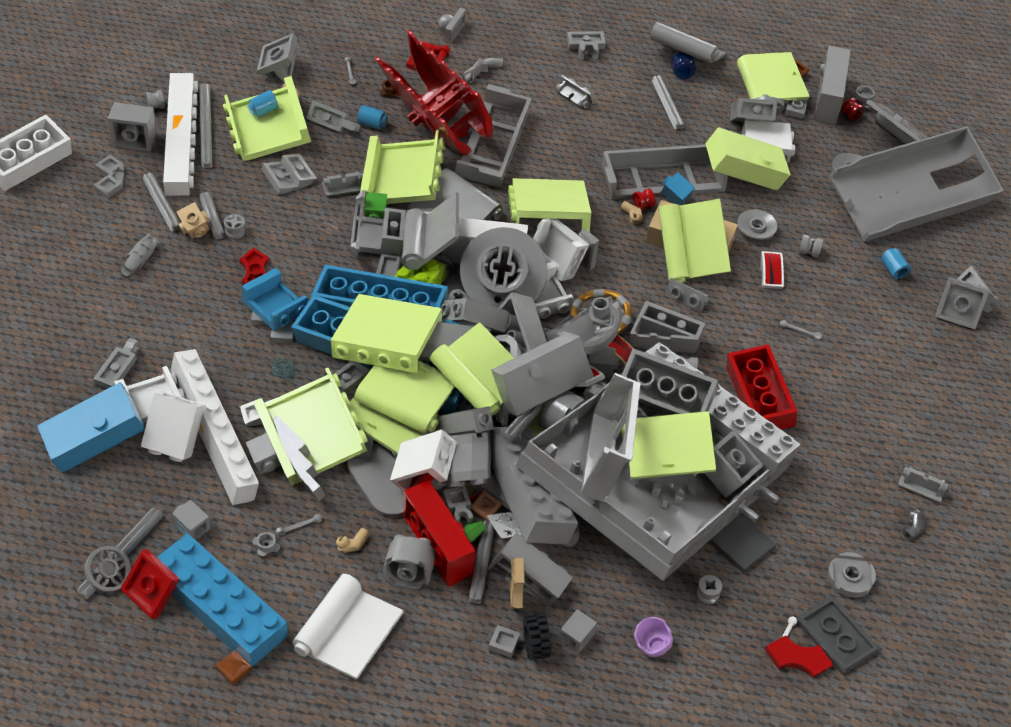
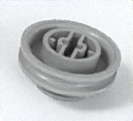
(502, 240)

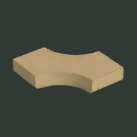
(517, 583)

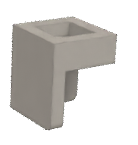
(579, 629)

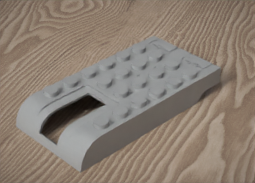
(896, 188)

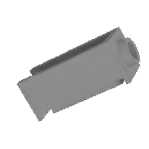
(466, 421)

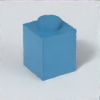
(677, 189)

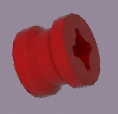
(852, 109)
(644, 199)

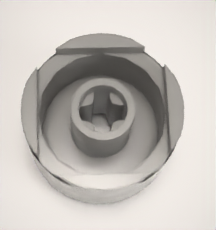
(559, 407)
(409, 561)

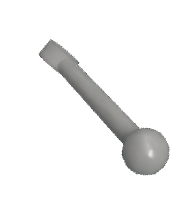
(352, 82)
(817, 336)
(281, 531)

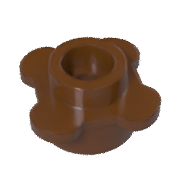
(387, 89)

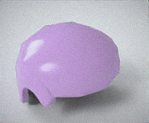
(654, 632)

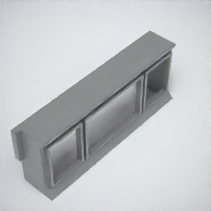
(504, 100)
(655, 158)
(602, 462)

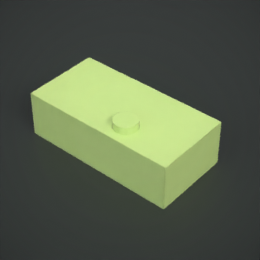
(747, 159)

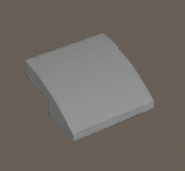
(289, 173)

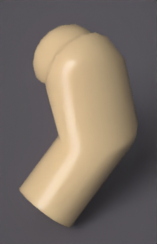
(634, 212)
(350, 545)

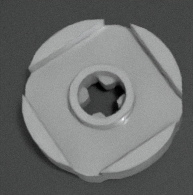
(848, 586)

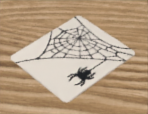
(504, 524)

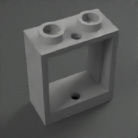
(472, 312)

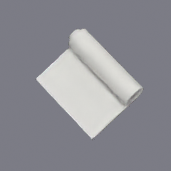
(346, 628)

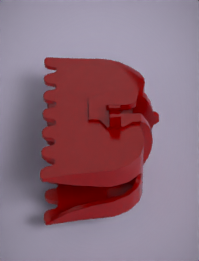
(443, 98)

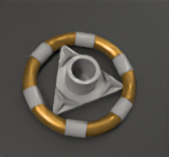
(600, 310)

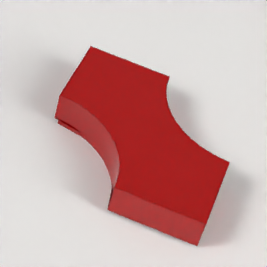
(254, 263)
(808, 659)

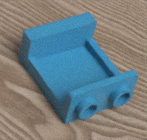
(272, 300)

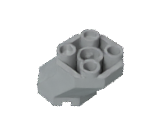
(470, 460)

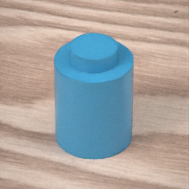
(262, 104)
(372, 117)
(896, 263)

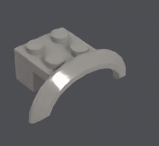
(376, 234)
(592, 339)

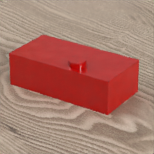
(762, 385)
(432, 520)

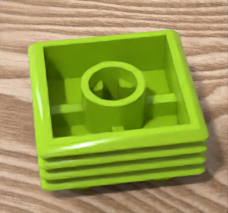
(430, 272)

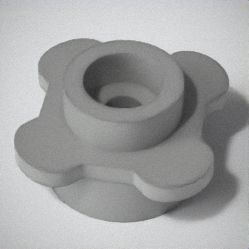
(264, 538)

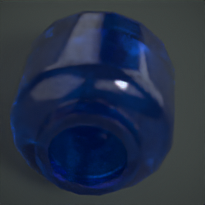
(683, 65)

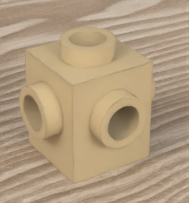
(193, 221)

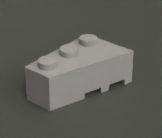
(668, 327)
(541, 575)

